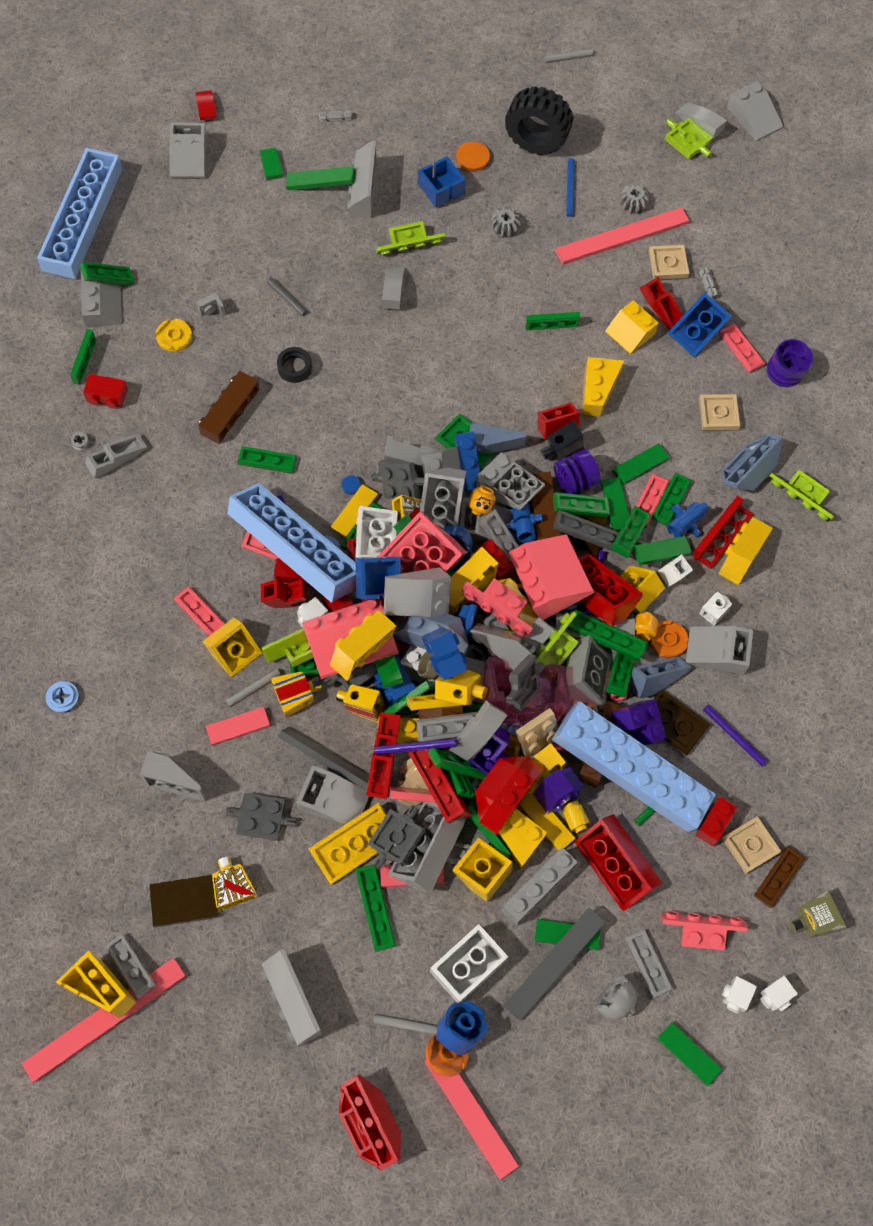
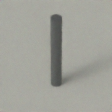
(281, 291)

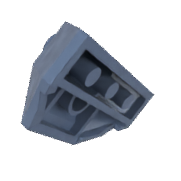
(753, 463)
(414, 627)

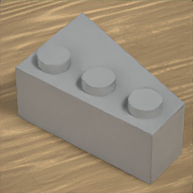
(405, 452)

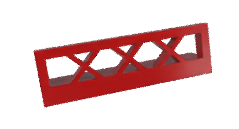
(717, 528)
(440, 787)

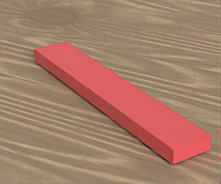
(476, 1123)

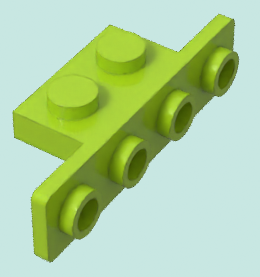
(407, 236)
(807, 490)
(559, 645)
(293, 646)

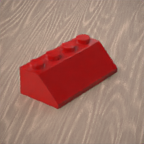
(612, 595)
(618, 862)

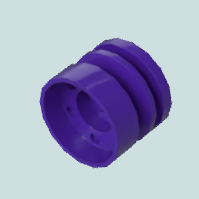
(789, 363)
(577, 472)

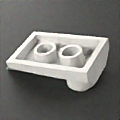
(374, 530)

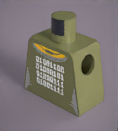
(818, 917)

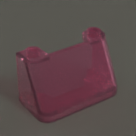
(552, 692)

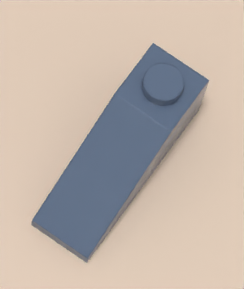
(495, 439)
(655, 676)

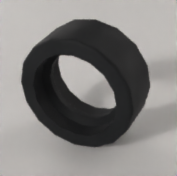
(294, 377)

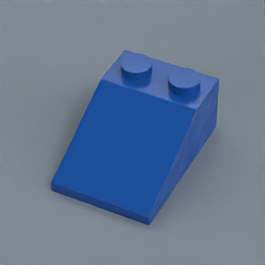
(699, 324)

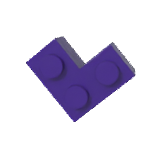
(643, 721)
(491, 751)
(558, 789)

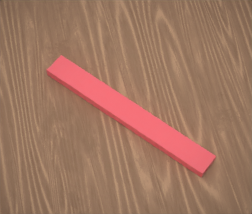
(622, 236)
(96, 1025)

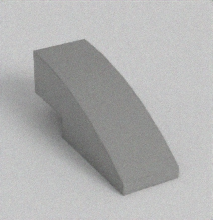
(705, 118)
(393, 287)
(115, 454)
(478, 730)

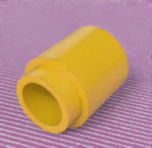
(576, 817)

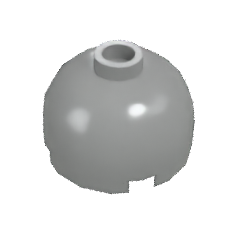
(621, 998)

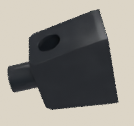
(564, 442)

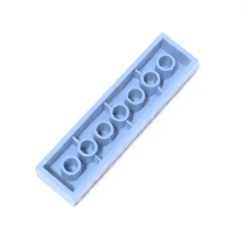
(80, 213)
(294, 541)
(633, 767)

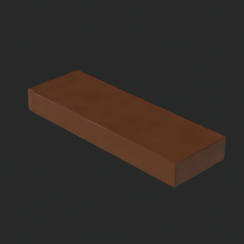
(779, 876)

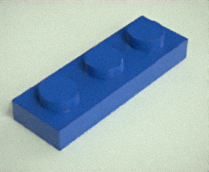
(468, 457)

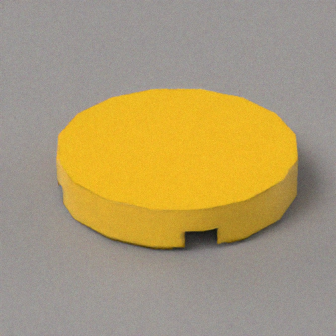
(179, 335)

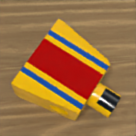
(294, 691)
(362, 702)

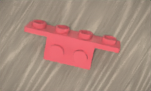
(501, 603)
(704, 931)

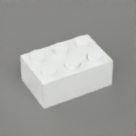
(468, 964)

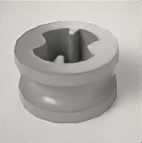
(80, 435)

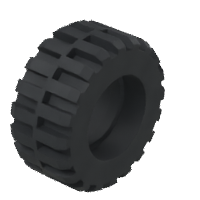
(543, 105)

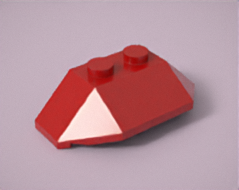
(505, 789)
(369, 1123)

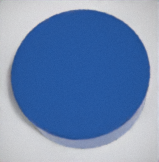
(350, 484)

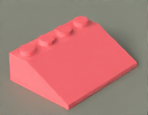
(424, 547)
(550, 574)
(329, 628)

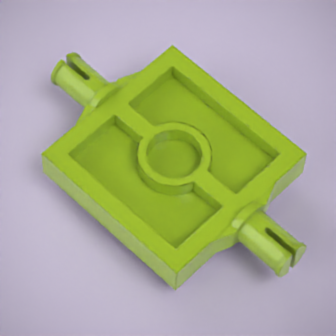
(688, 138)

